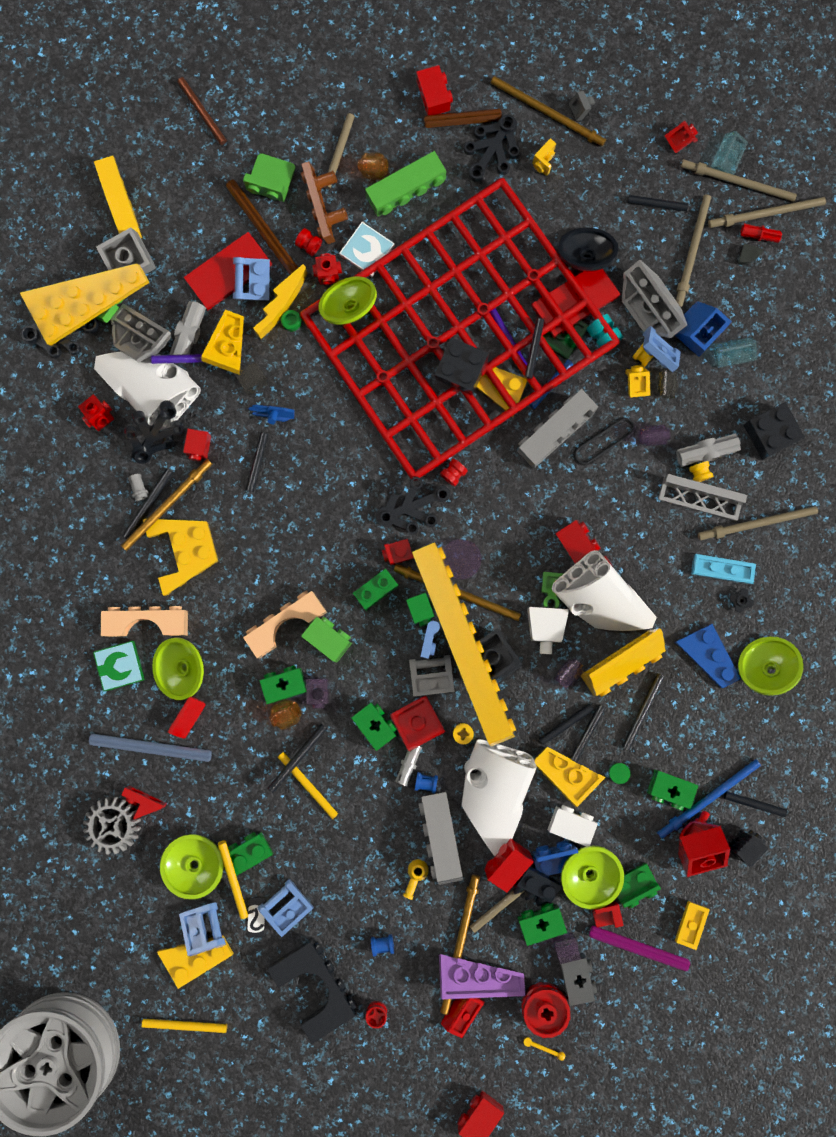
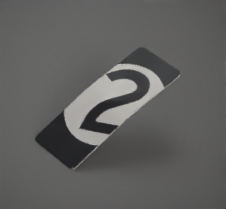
(255, 918)

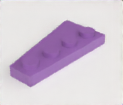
(475, 980)

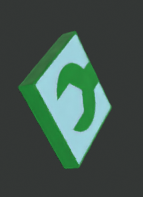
(118, 666)

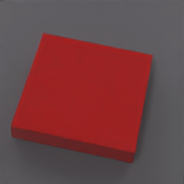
(417, 723)

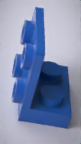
(551, 860)

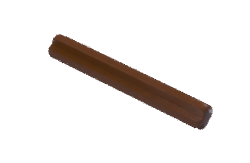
(462, 118)

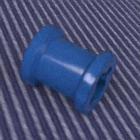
(426, 783)
(382, 945)

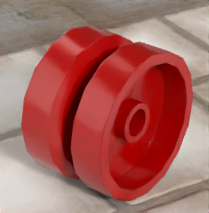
(550, 1022)

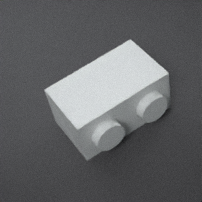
(572, 826)

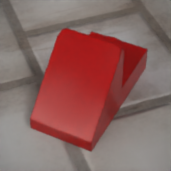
(147, 802)

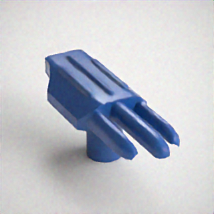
(273, 413)

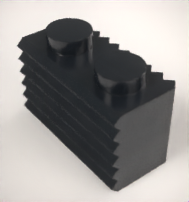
(748, 847)

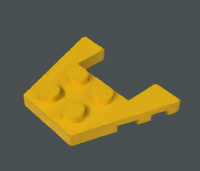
(191, 547)

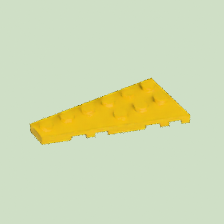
(72, 303)

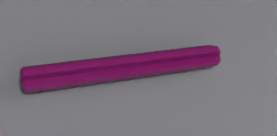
(639, 948)

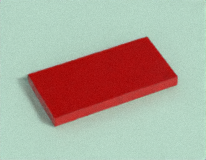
(216, 277)
(596, 285)

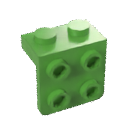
(270, 177)

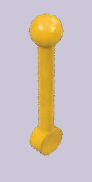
(528, 1042)

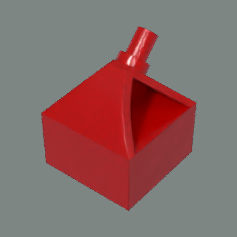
(702, 846)

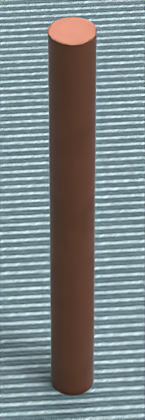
(202, 111)

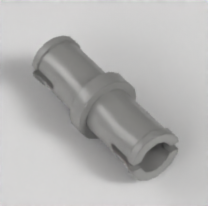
(408, 765)

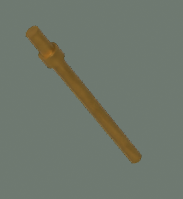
(194, 476)

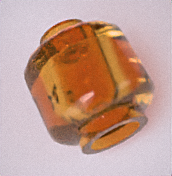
(373, 165)
(285, 714)

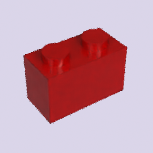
(433, 90)
(508, 865)
(481, 1117)

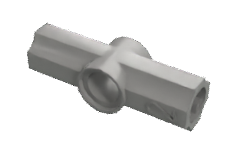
(188, 329)
(708, 450)

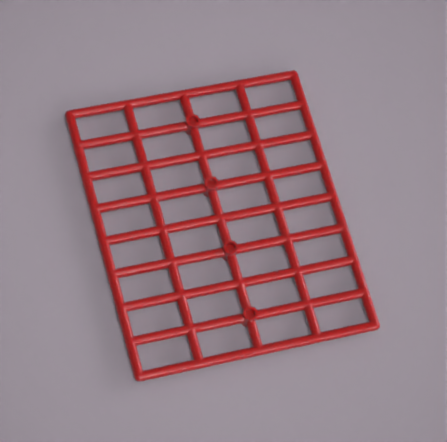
(482, 312)

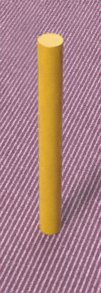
(309, 787)
(233, 879)
(184, 1025)

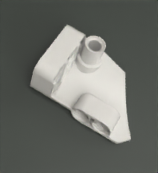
(148, 384)
(602, 596)
(496, 791)

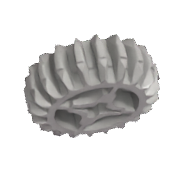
(106, 819)

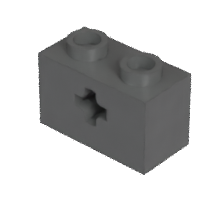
(578, 992)

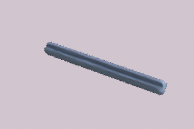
(150, 747)

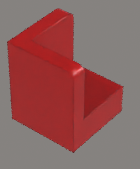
(608, 915)

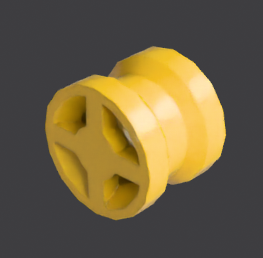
(642, 356)
(701, 472)
(463, 737)

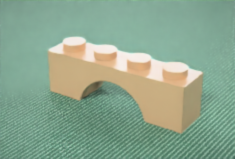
(118, 623)
(263, 639)

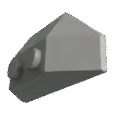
(651, 301)
(137, 334)

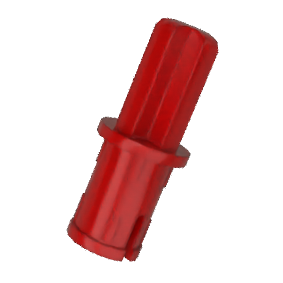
(761, 233)

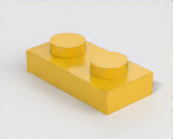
(692, 925)

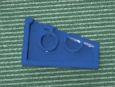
(710, 654)

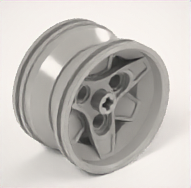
(34, 1110)

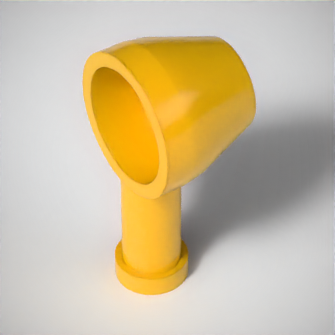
(417, 863)

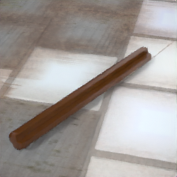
(261, 226)

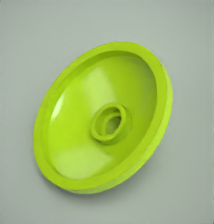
(347, 300)
(770, 654)
(178, 668)
(180, 875)
(595, 889)

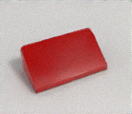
(186, 717)
(461, 1015)

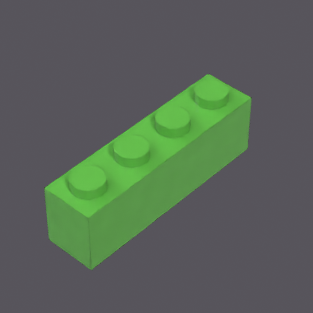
(405, 184)

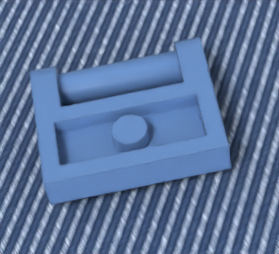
(258, 279)
(661, 350)
(428, 646)
(290, 913)
(195, 930)

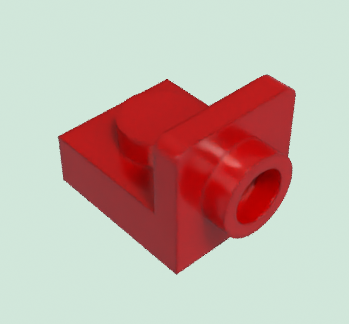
(681, 136)
(397, 552)

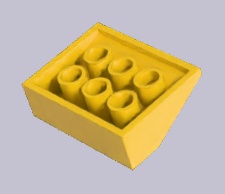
(624, 662)

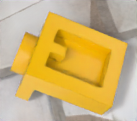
(543, 156)
(638, 381)

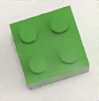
(326, 639)

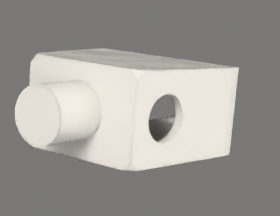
(547, 626)

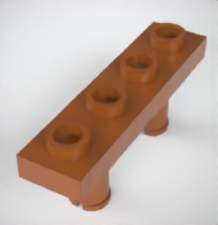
(315, 185)

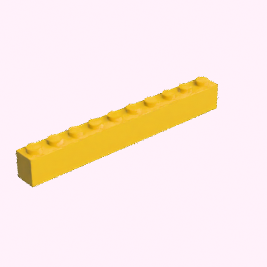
(463, 644)

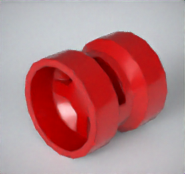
(308, 242)
(453, 472)
(376, 1018)

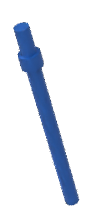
(676, 822)

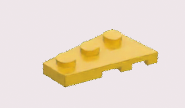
(226, 343)
(513, 383)
(567, 776)
(186, 968)

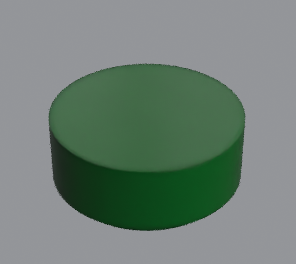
(291, 320)
(619, 773)

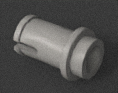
(139, 491)

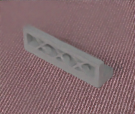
(702, 489)

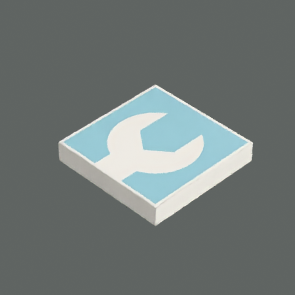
(366, 247)

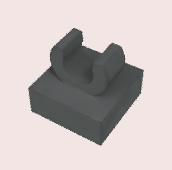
(581, 105)

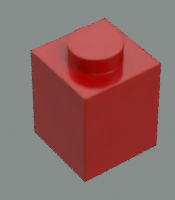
(197, 444)

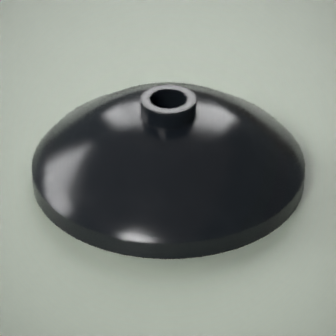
(588, 249)

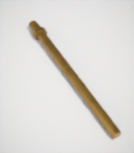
(591, 135)
(408, 572)
(472, 890)

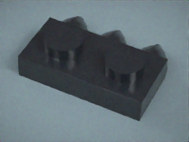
(537, 885)

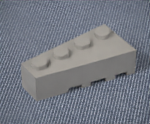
(557, 429)
(441, 837)

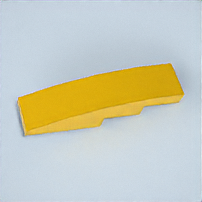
(116, 195)
(285, 295)

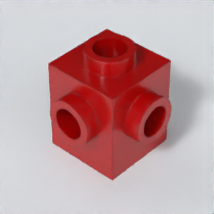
(327, 269)
(96, 413)

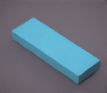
(723, 569)

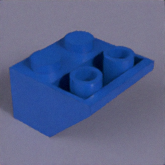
(702, 327)

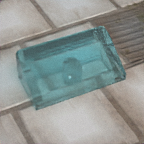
(729, 153)
(735, 352)

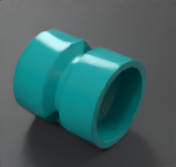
(596, 331)

